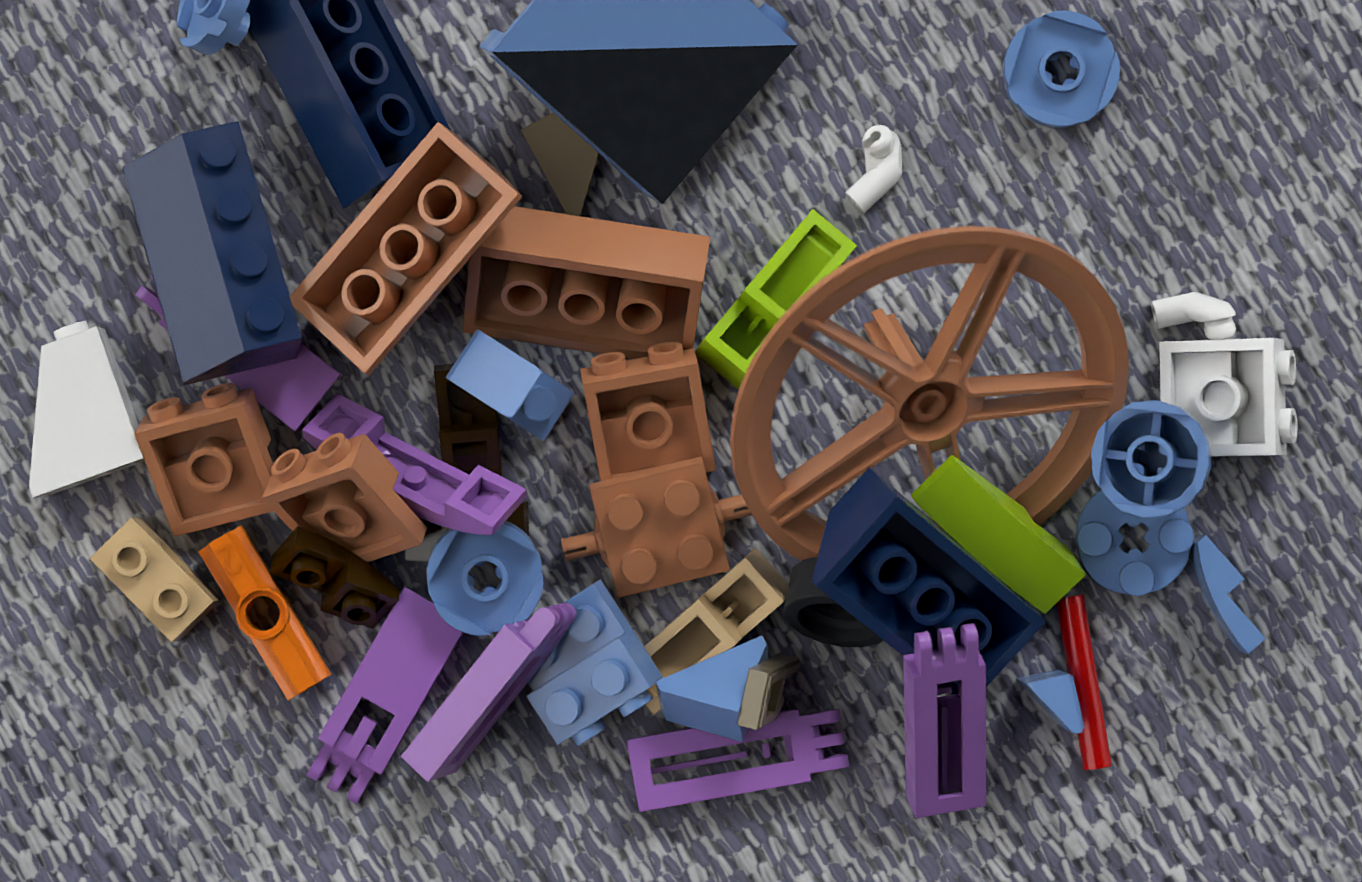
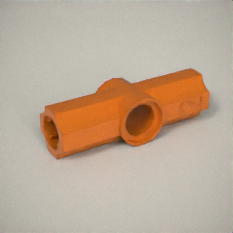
(243, 580)

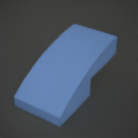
(1217, 579)

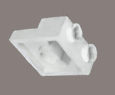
(1233, 392)

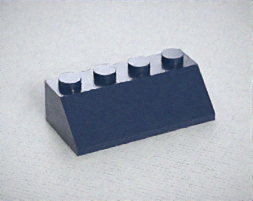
(347, 87)
(212, 254)
(912, 577)

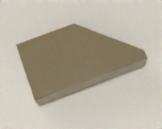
(563, 159)
(764, 690)

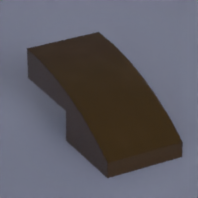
(466, 427)

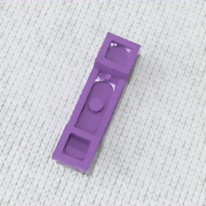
(428, 486)

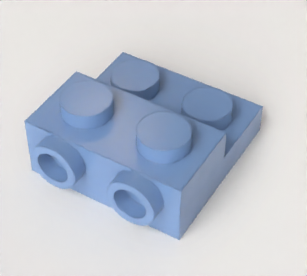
(592, 670)

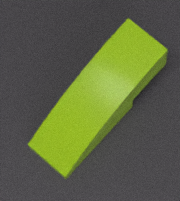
(799, 264)
(999, 534)

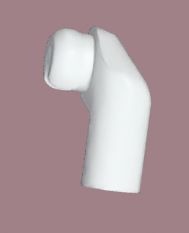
(882, 164)
(1196, 307)

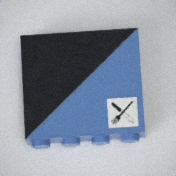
(644, 76)

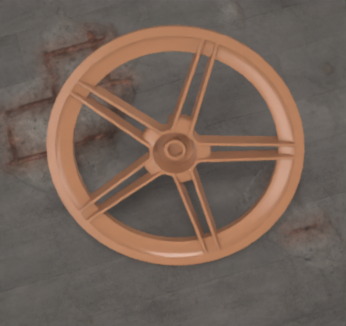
(934, 397)

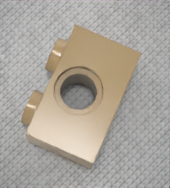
(155, 579)

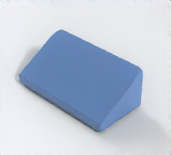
(1057, 696)

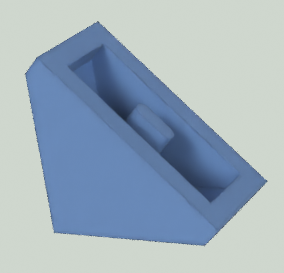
(712, 691)

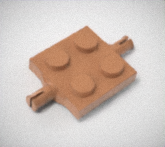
(658, 527)

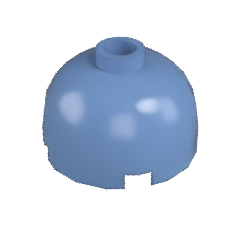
(1151, 459)

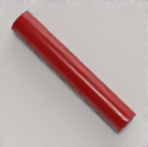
(1081, 665)

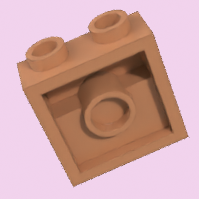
(646, 410)
(207, 458)
(344, 496)

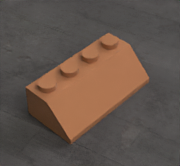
(404, 247)
(585, 283)

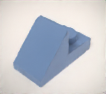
(510, 384)

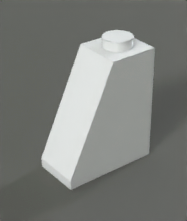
(81, 413)

